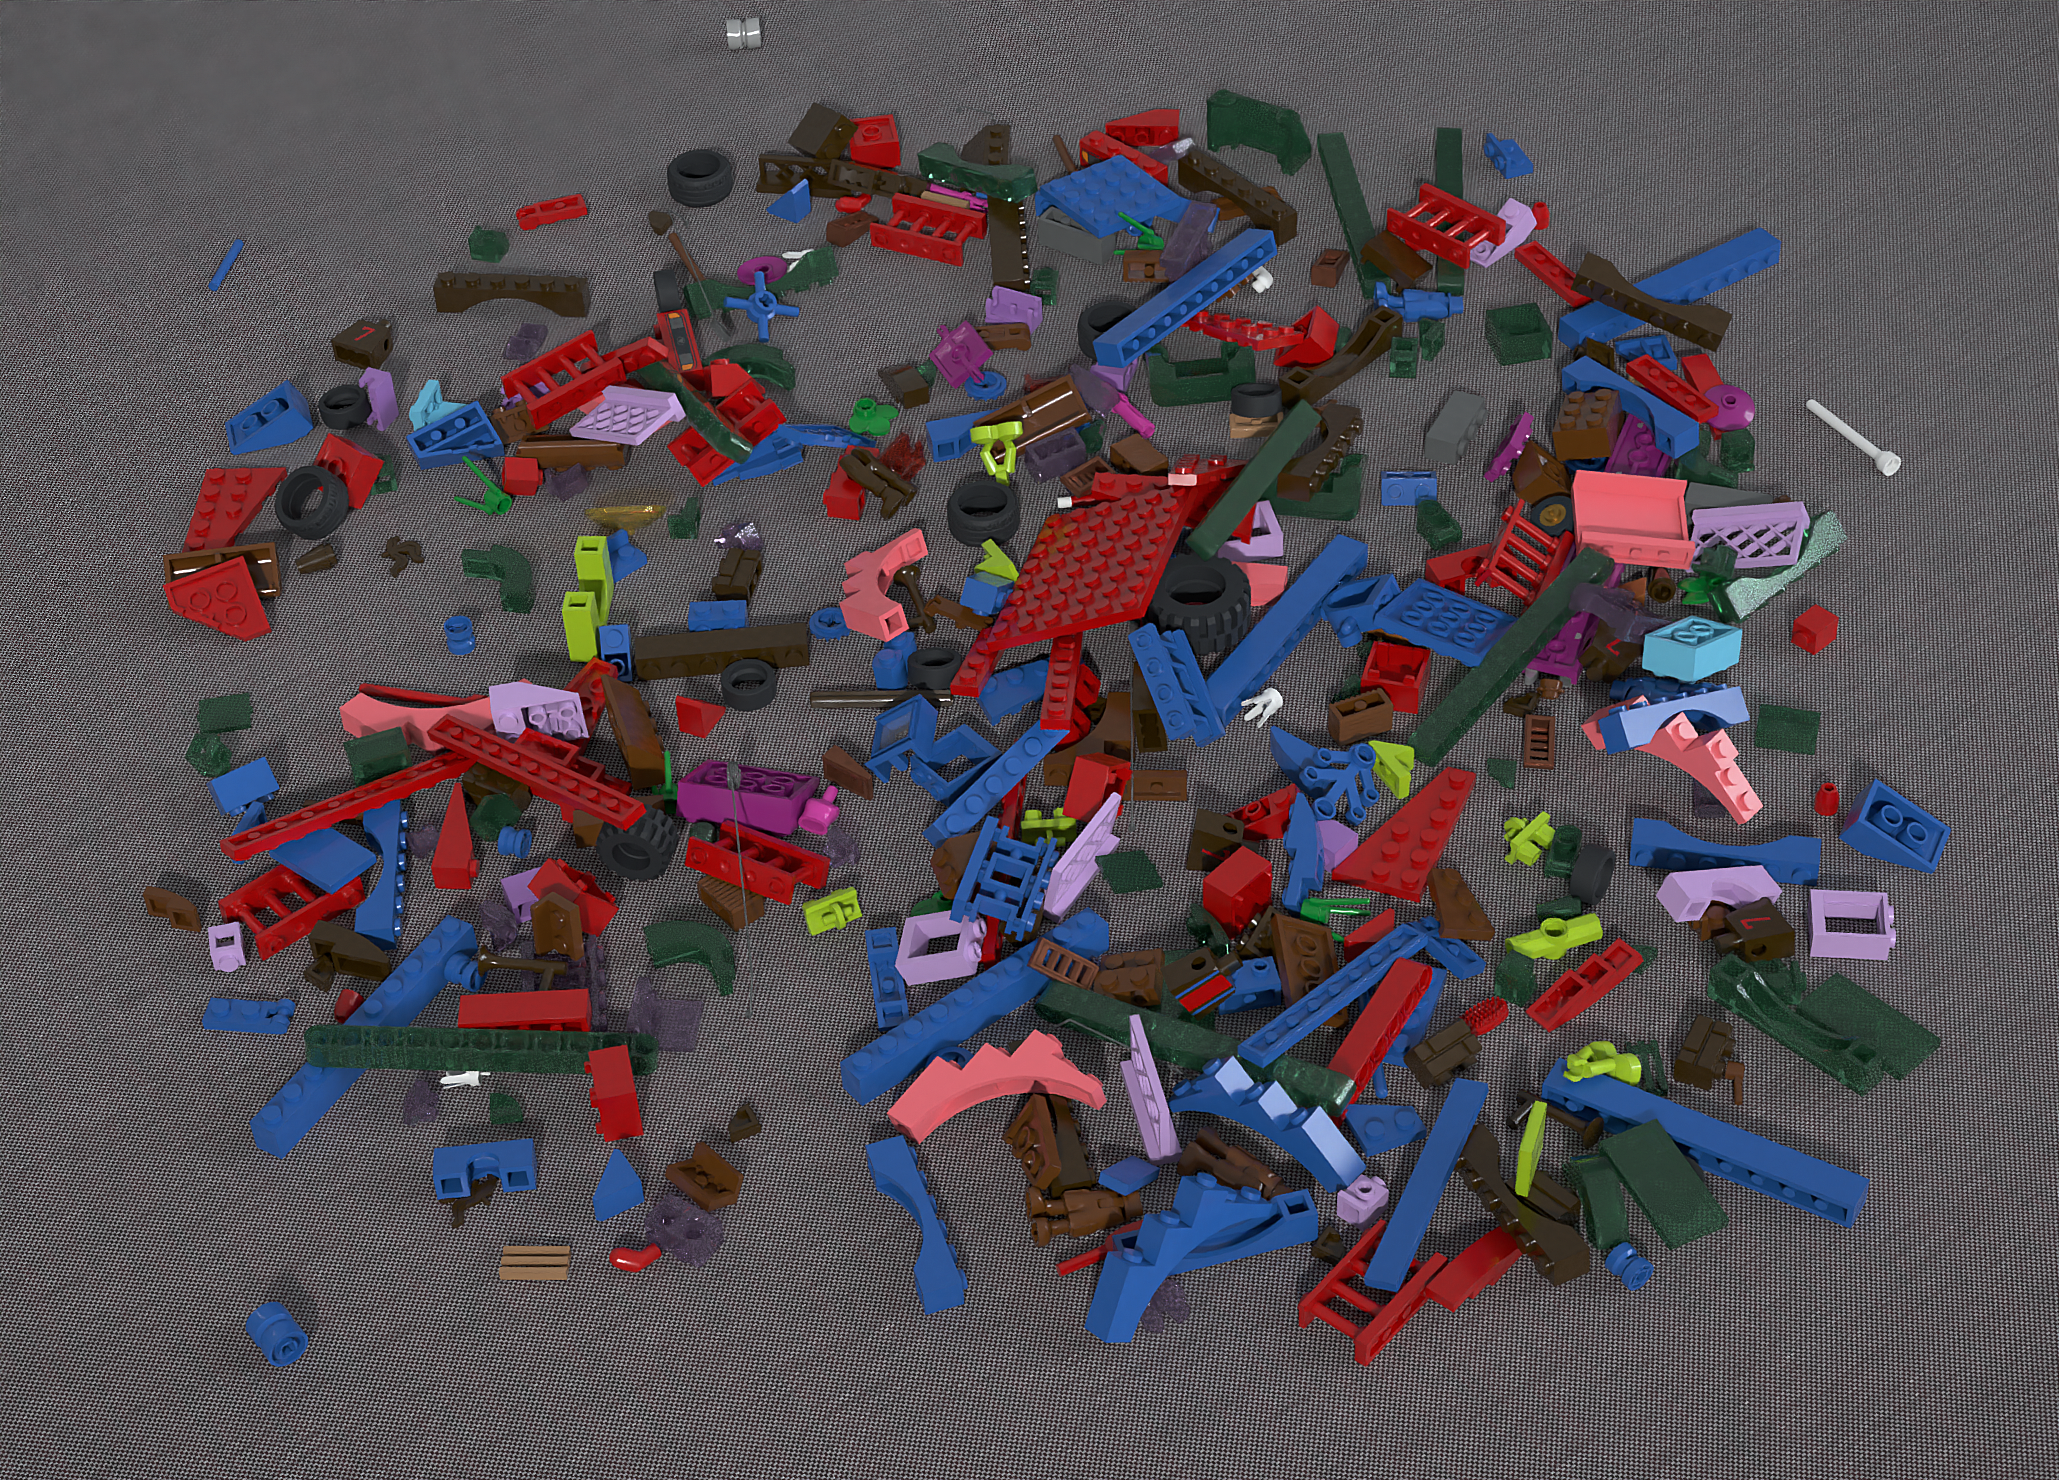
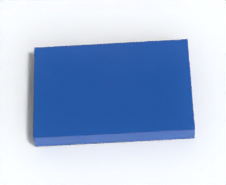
(325, 858)

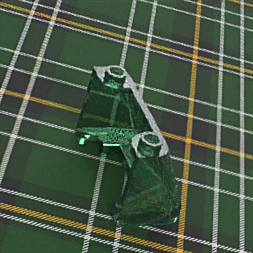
(1259, 125)
(1198, 379)
(1337, 498)

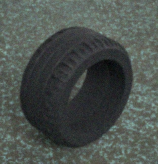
(699, 178)
(1097, 320)
(293, 494)
(981, 497)

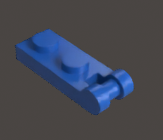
(1450, 952)
(248, 1015)

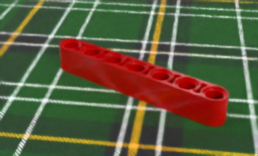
(1380, 1024)

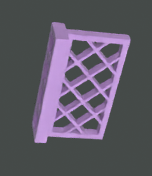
(629, 413)
(1748, 521)
(1077, 865)
(1149, 1100)

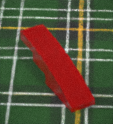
(1702, 376)
(568, 757)
(1585, 986)
(1473, 1269)

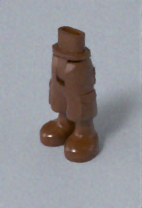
(1235, 1168)
(1084, 1212)

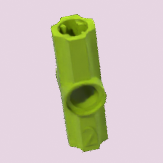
(1556, 937)

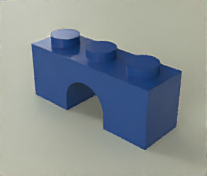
(460, 1165)

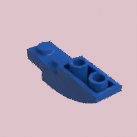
(1306, 850)

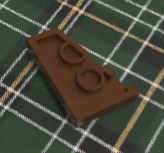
(1457, 907)
(1035, 1142)

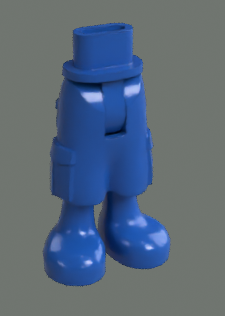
(1418, 303)
(1653, 689)

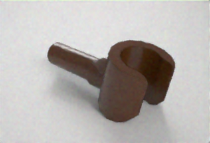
(1735, 1072)

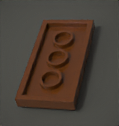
(1305, 960)

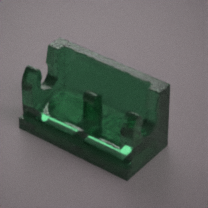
(1787, 729)

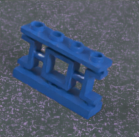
(1176, 685)
(1011, 859)

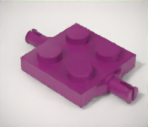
(960, 354)
(1510, 447)

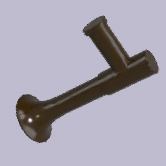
(907, 578)
(548, 968)
(1588, 1130)

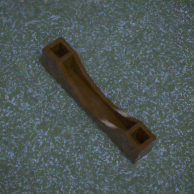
(1202, 173)
(562, 295)
(1698, 324)
(1365, 346)
(1306, 474)
(1072, 1154)
(1552, 1246)

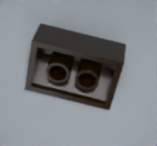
(989, 147)

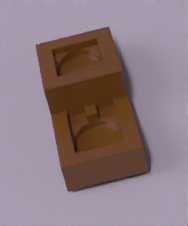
(170, 905)

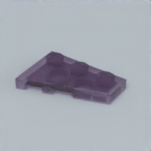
(1172, 150)

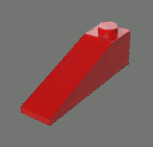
(454, 857)

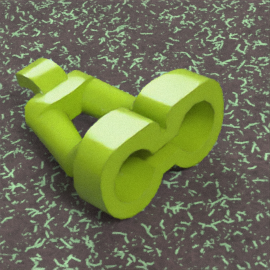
(988, 436)
(1602, 1058)

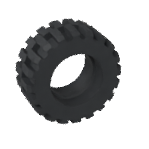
(1211, 582)

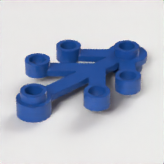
(1361, 760)

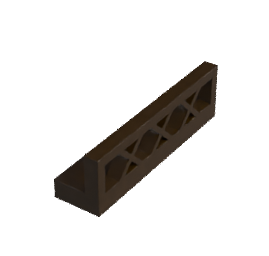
(785, 179)

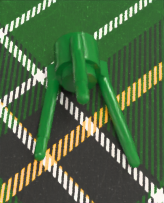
(1147, 241)
(494, 498)
(669, 789)
(1318, 910)

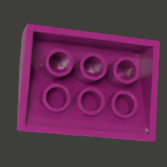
(763, 801)

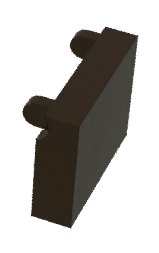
(1396, 260)

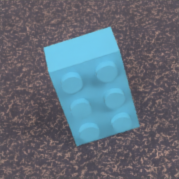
(1691, 649)

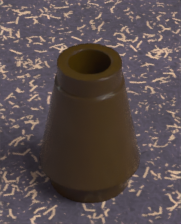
(317, 559)
(1661, 585)

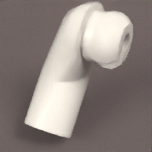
(1263, 281)

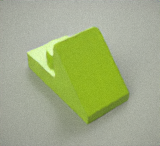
(996, 562)
(1394, 766)

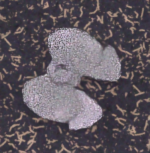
(1169, 1299)

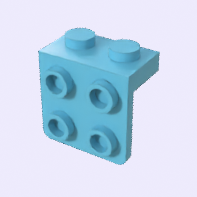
(430, 406)

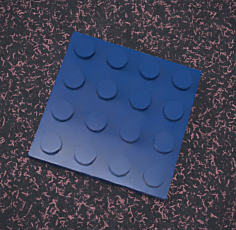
(1105, 189)
(1444, 622)

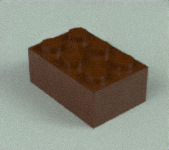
(1588, 425)

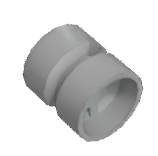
(744, 33)

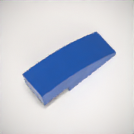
(1293, 756)

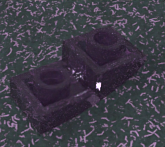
(526, 343)

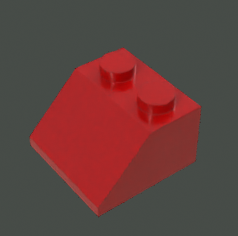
(1319, 341)
(725, 378)

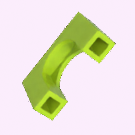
(590, 606)

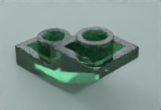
(1207, 931)

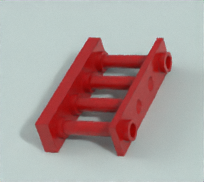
(1450, 209)
(930, 214)
(574, 393)
(747, 412)
(1548, 564)
(768, 863)
(268, 891)
(1387, 1318)

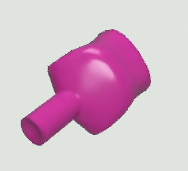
(820, 812)

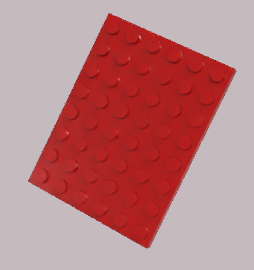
(1093, 567)

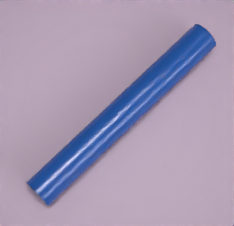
(226, 265)

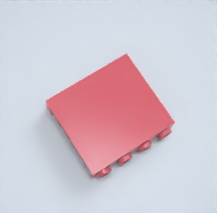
(1632, 518)

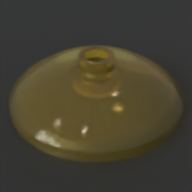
(626, 516)

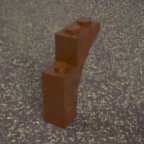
(1109, 737)

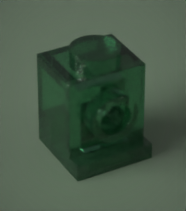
(488, 245)
(1046, 280)
(1403, 357)
(1737, 451)
(386, 470)
(216, 758)
(1515, 978)

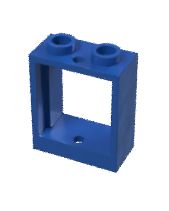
(957, 742)

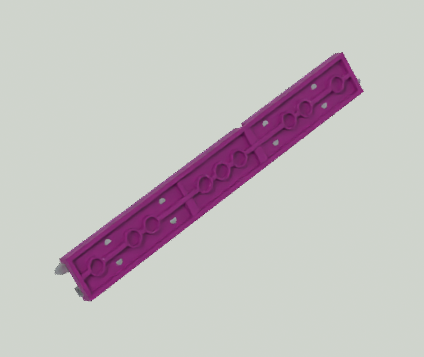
(1632, 455)

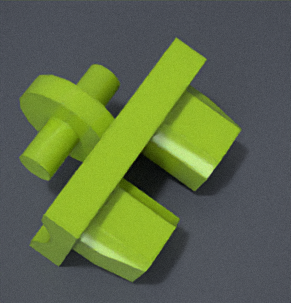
(1060, 827)
(1524, 835)
(831, 911)

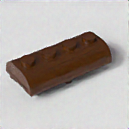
(1041, 414)
(566, 451)
(260, 558)

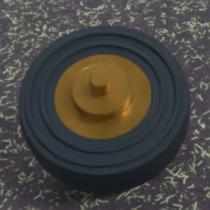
(1554, 516)

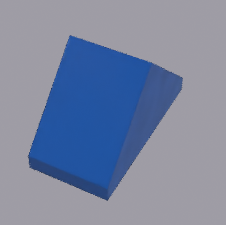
(793, 204)
(617, 1189)

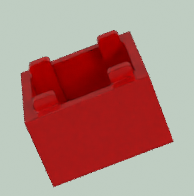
(875, 142)
(352, 465)
(1399, 672)
(1093, 782)
(1238, 890)
(594, 904)
(614, 1093)

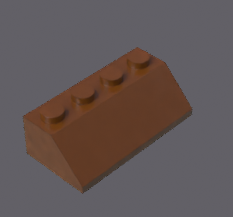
(634, 733)

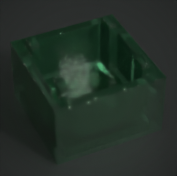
(1518, 334)
(377, 756)

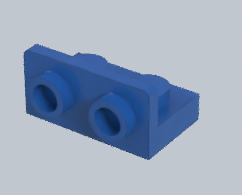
(1507, 157)
(1407, 487)
(623, 555)

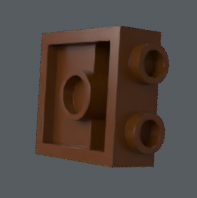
(1132, 977)

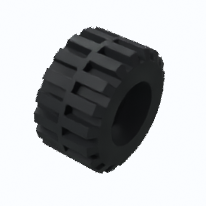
(642, 849)

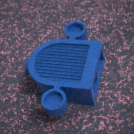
(1355, 605)

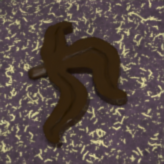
(397, 552)
(479, 1194)

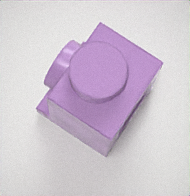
(229, 954)
(1363, 1201)

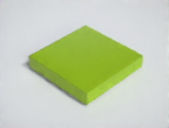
(1530, 1148)

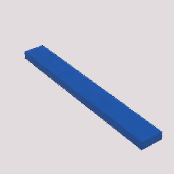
(1331, 996)
(1426, 1185)

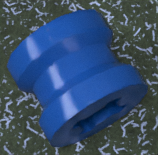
(514, 842)

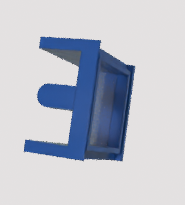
(900, 729)

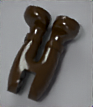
(880, 480)

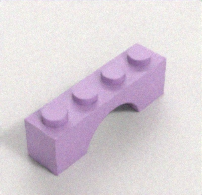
(1690, 892)

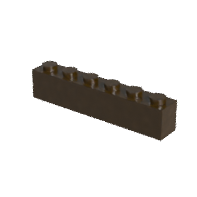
(1008, 244)
(715, 650)

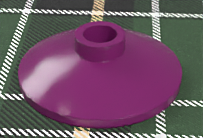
(772, 267)
(1733, 415)

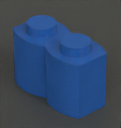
(891, 662)

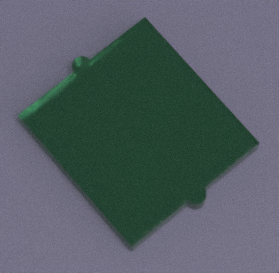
(225, 714)
(1128, 871)

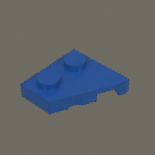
(1654, 346)
(1383, 1126)

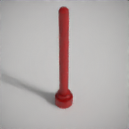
(417, 696)

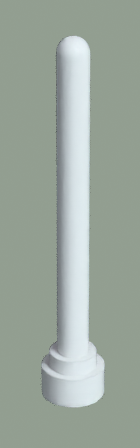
(1885, 461)

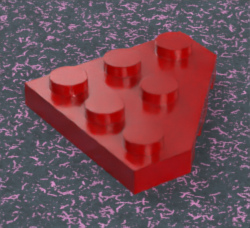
(221, 600)

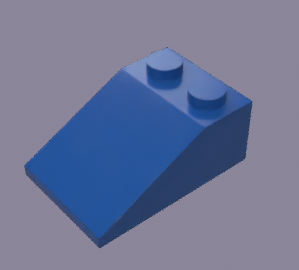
(270, 421)
(1894, 829)

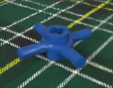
(761, 307)

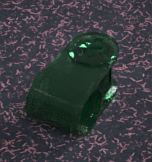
(1437, 525)
(1563, 852)

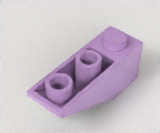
(1519, 224)

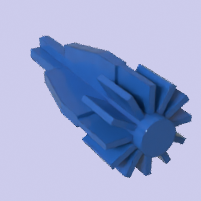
(766, 458)

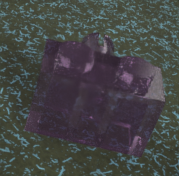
(1055, 455)

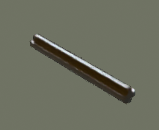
(877, 698)

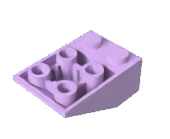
(538, 708)

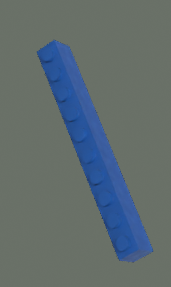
(1677, 285)
(1184, 298)
(1284, 626)
(393, 1003)
(965, 1010)
(1715, 1145)

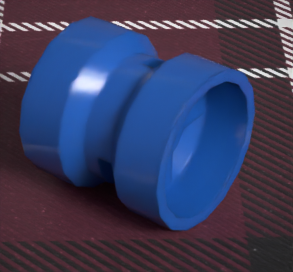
(459, 635)
(464, 971)
(1631, 1268)

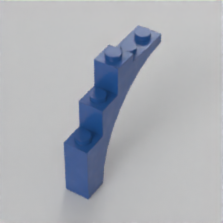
(1267, 1109)
(1163, 1241)

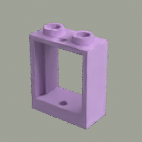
(1261, 547)
(1850, 906)
(922, 968)

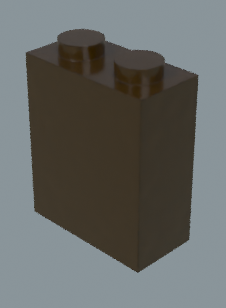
(822, 133)
(1148, 725)

